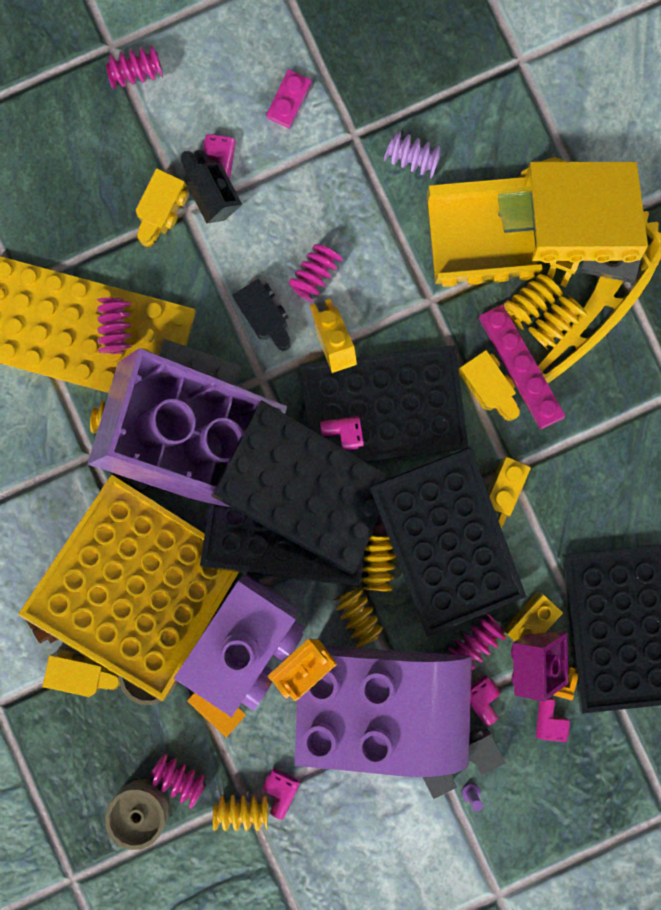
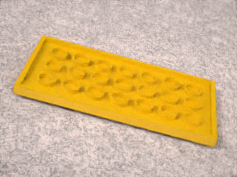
(53, 324)

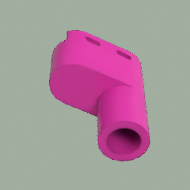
(220, 150)
(346, 429)
(482, 694)
(548, 725)
(283, 788)

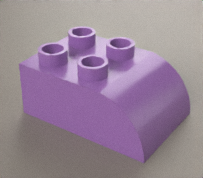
(171, 425)
(387, 714)

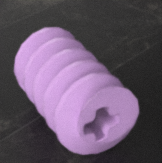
(413, 154)

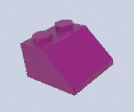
(540, 665)

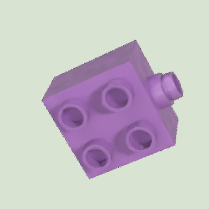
(233, 651)

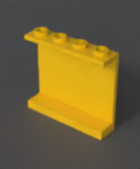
(587, 211)
(470, 235)

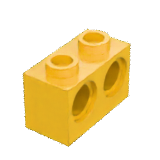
(533, 618)

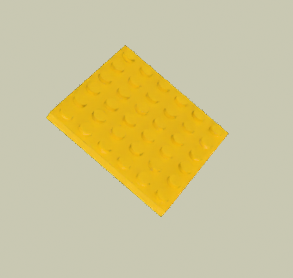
(130, 589)

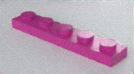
(521, 367)

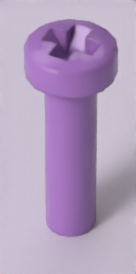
(471, 794)

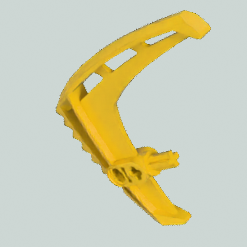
(603, 296)

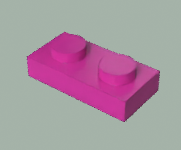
(288, 99)

